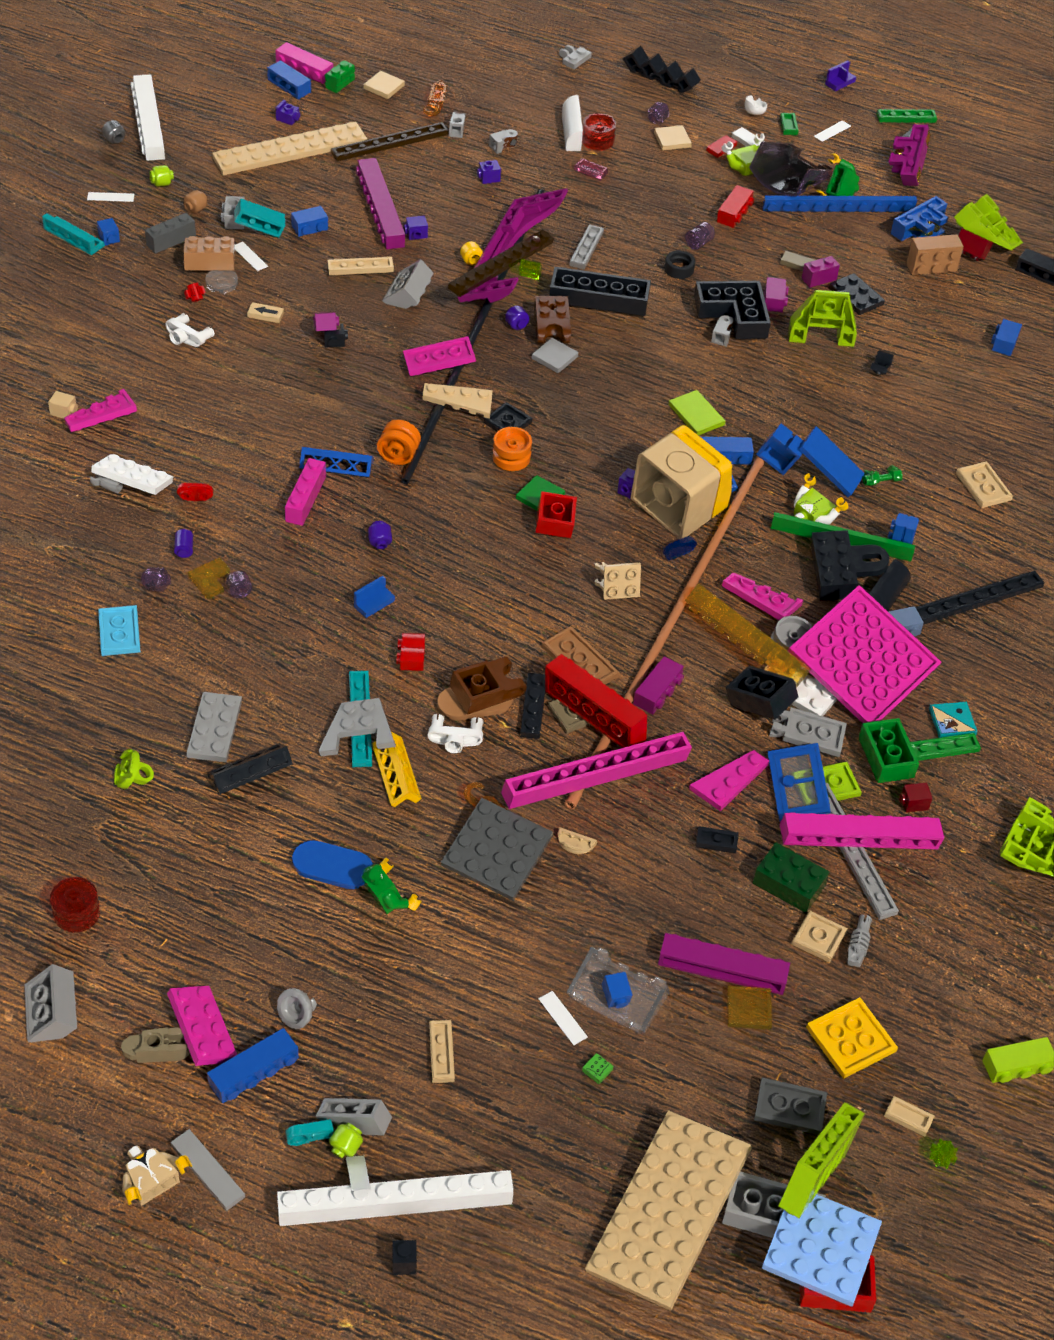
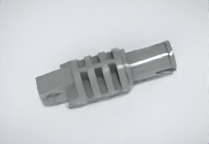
(859, 942)

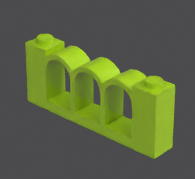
(821, 1160)

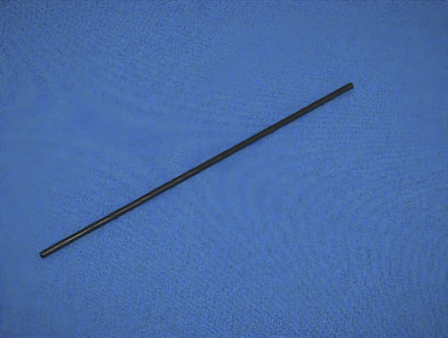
(451, 382)

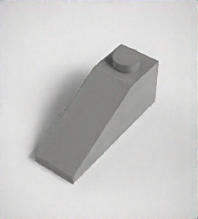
(365, 1114)

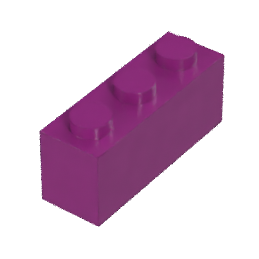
(659, 685)

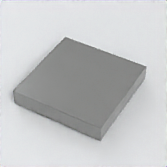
(555, 355)

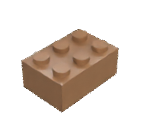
(209, 253)
(934, 254)

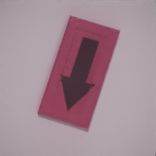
(591, 169)

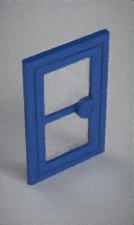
(799, 780)

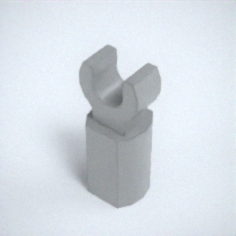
(106, 483)

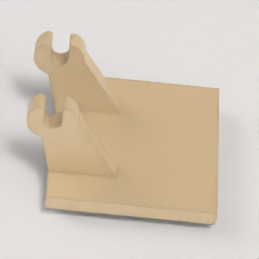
(619, 580)

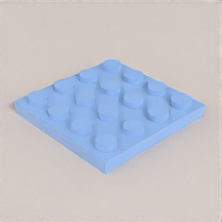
(824, 1248)

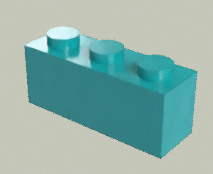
(259, 218)

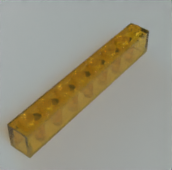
(745, 633)

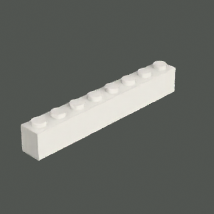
(147, 117)

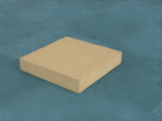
(384, 84)
(672, 137)
(819, 936)

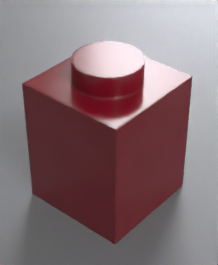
(916, 797)

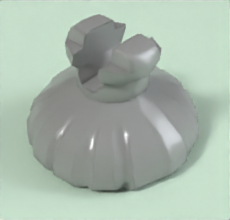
(295, 1008)

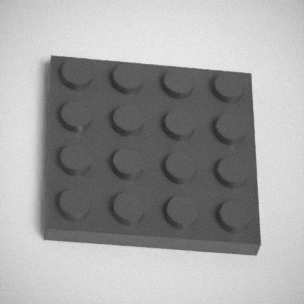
(497, 849)

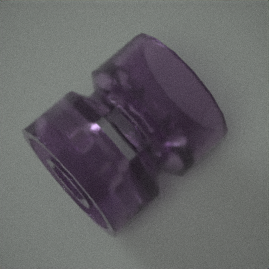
(699, 235)

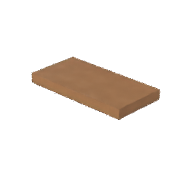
(575, 647)

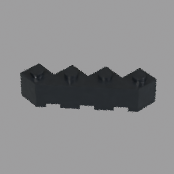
(655, 68)

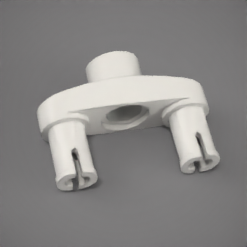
(182, 333)
(455, 737)

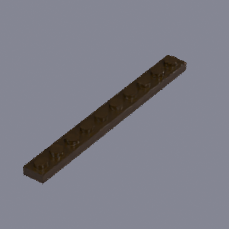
(500, 263)

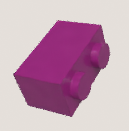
(820, 271)
(776, 294)
(325, 321)

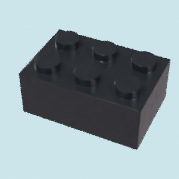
(762, 692)

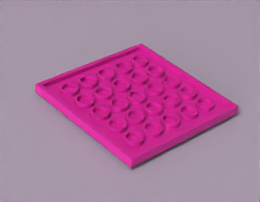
(864, 656)

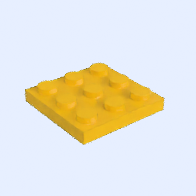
(851, 1037)

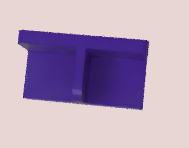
(839, 76)

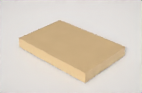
(984, 484)

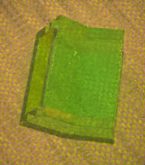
(530, 269)

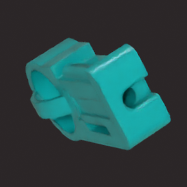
(304, 1133)

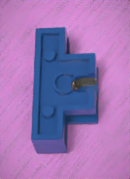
(921, 221)

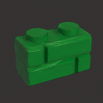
(340, 76)

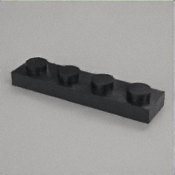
(533, 706)

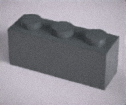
(170, 233)

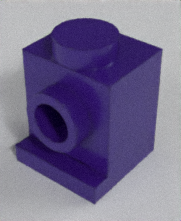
(287, 113)

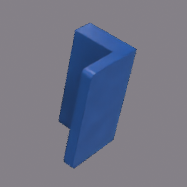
(373, 597)

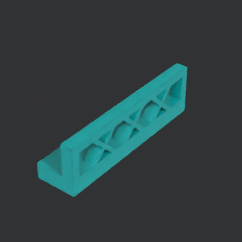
(72, 234)

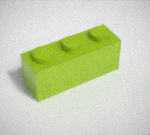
(1019, 1060)

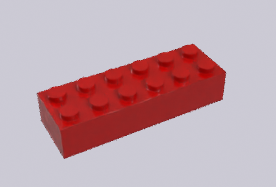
(595, 702)

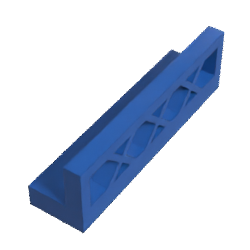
(350, 457)

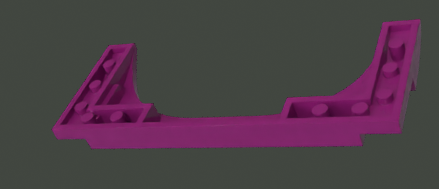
(519, 218)

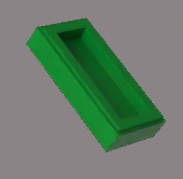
(789, 123)

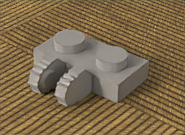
(574, 58)

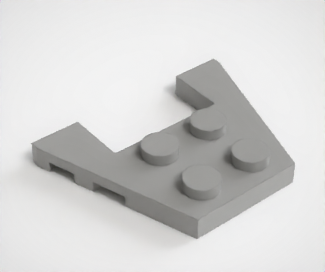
(357, 719)

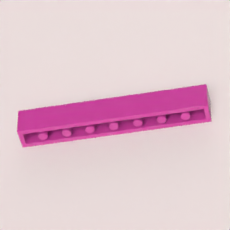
(861, 831)

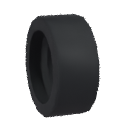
(679, 257)

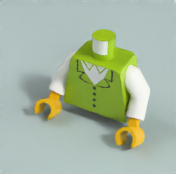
(814, 506)

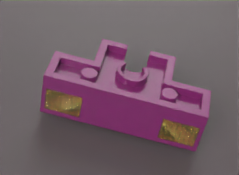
(910, 154)

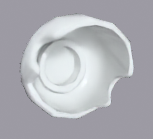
(755, 107)

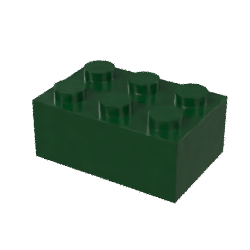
(791, 877)

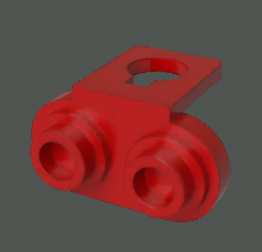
(195, 491)

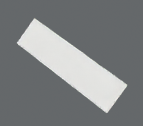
(831, 131)
(110, 196)
(250, 256)
(563, 1018)
(358, 1173)

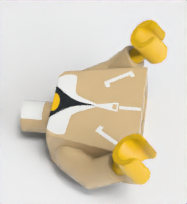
(151, 1174)

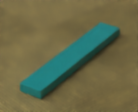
(362, 743)

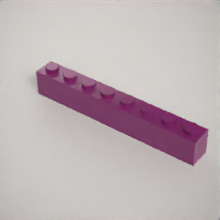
(380, 203)

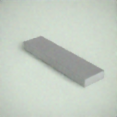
(586, 247)
(208, 1170)

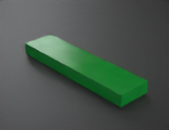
(906, 115)
(946, 746)

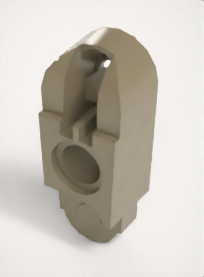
(169, 1041)

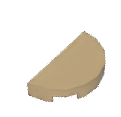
(575, 842)

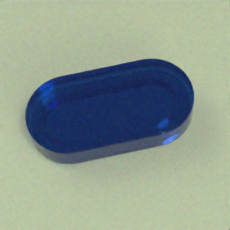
(679, 547)

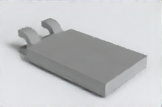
(809, 728)

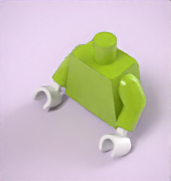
(741, 158)

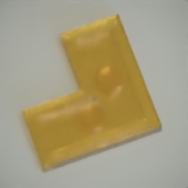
(206, 577)

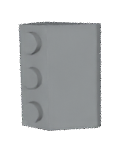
(409, 285)
(50, 1004)

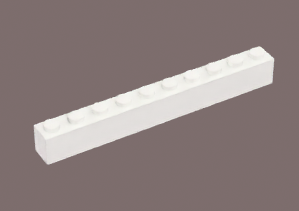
(395, 1198)

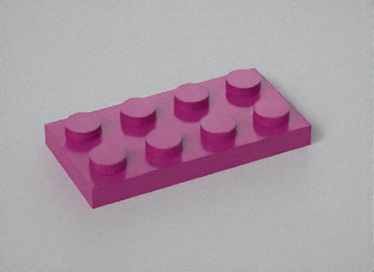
(439, 356)
(202, 1025)

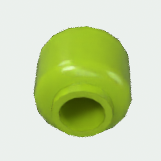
(161, 175)
(346, 1140)

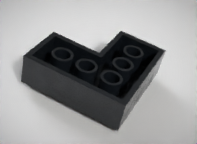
(737, 299)

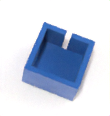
(781, 449)

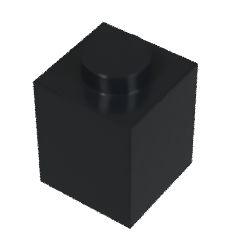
(404, 1257)

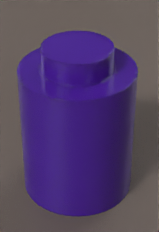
(183, 543)

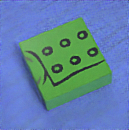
(597, 1068)

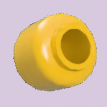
(471, 253)

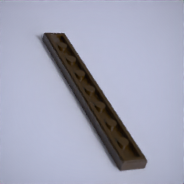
(389, 141)

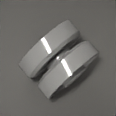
(789, 630)

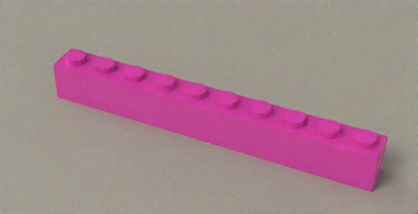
(595, 770)

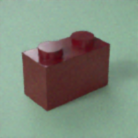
(974, 244)

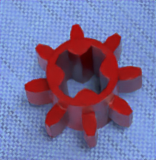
(194, 292)

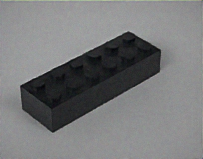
(601, 290)

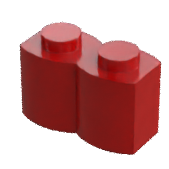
(412, 651)

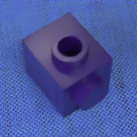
(489, 171)
(416, 227)
(626, 483)

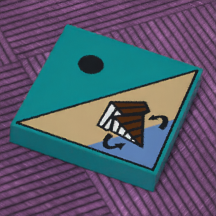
(952, 719)

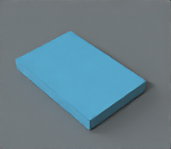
(119, 630)

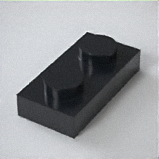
(717, 839)

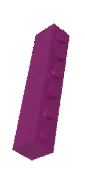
(724, 963)

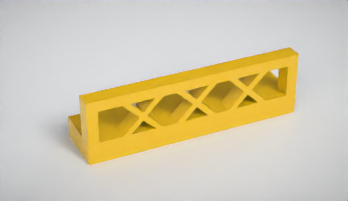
(404, 774)

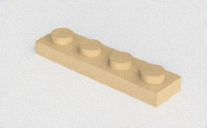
(360, 266)

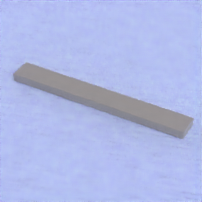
(865, 872)

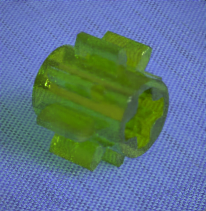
(943, 1153)

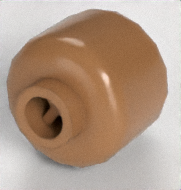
(195, 201)

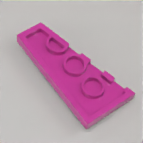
(99, 412)
(761, 596)
(727, 782)

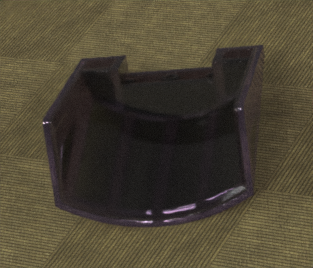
(785, 171)

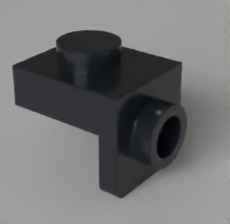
(335, 338)
(882, 363)

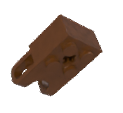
(552, 318)
(485, 685)

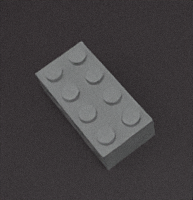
(755, 1204)

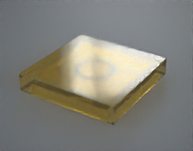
(749, 1007)

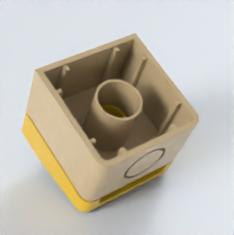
(682, 481)

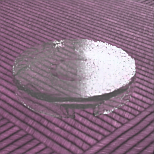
(221, 281)

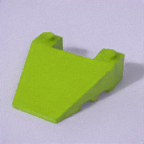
(986, 222)
(825, 310)

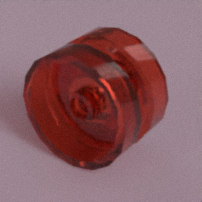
(599, 131)
(75, 904)

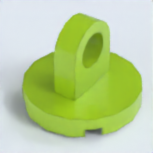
(128, 770)

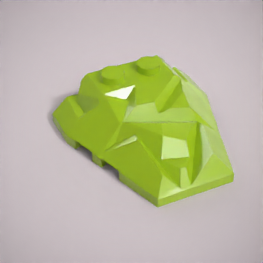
(1031, 839)

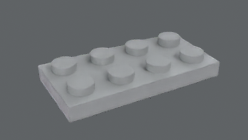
(214, 727)

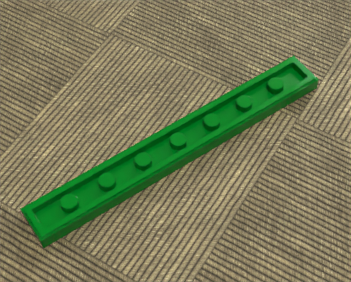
(806, 527)

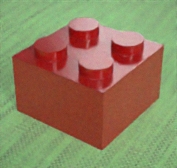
(556, 514)

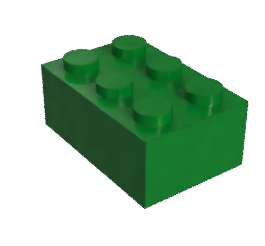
(888, 750)

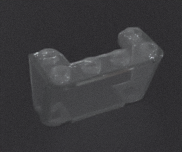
(646, 998)

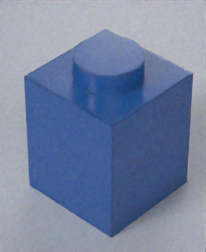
(108, 231)
(617, 990)

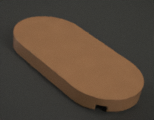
(450, 706)

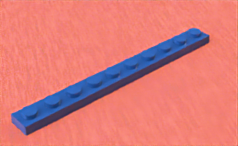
(839, 203)

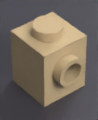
(62, 404)

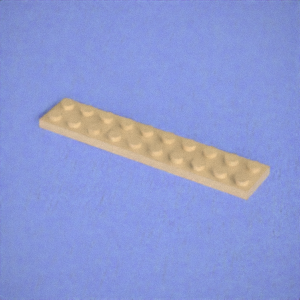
(287, 148)

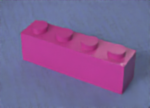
(304, 62)
(305, 492)

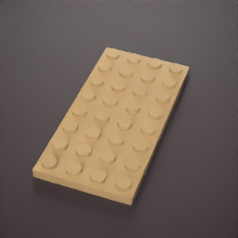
(668, 1210)

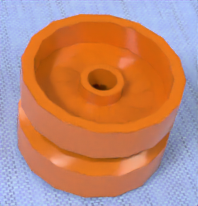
(398, 442)
(512, 448)

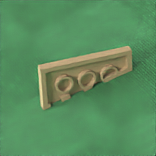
(460, 397)

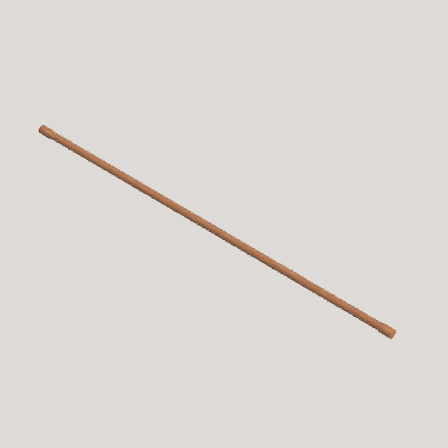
(574, 797)

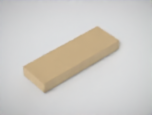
(441, 1051)

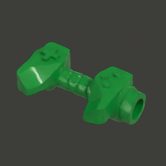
(872, 477)

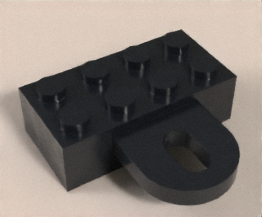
(840, 564)

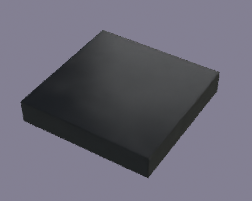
(507, 417)

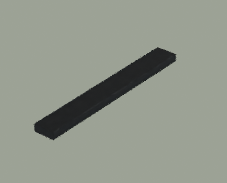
(980, 597)

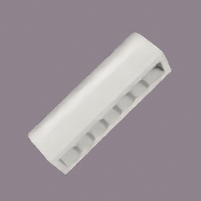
(572, 124)

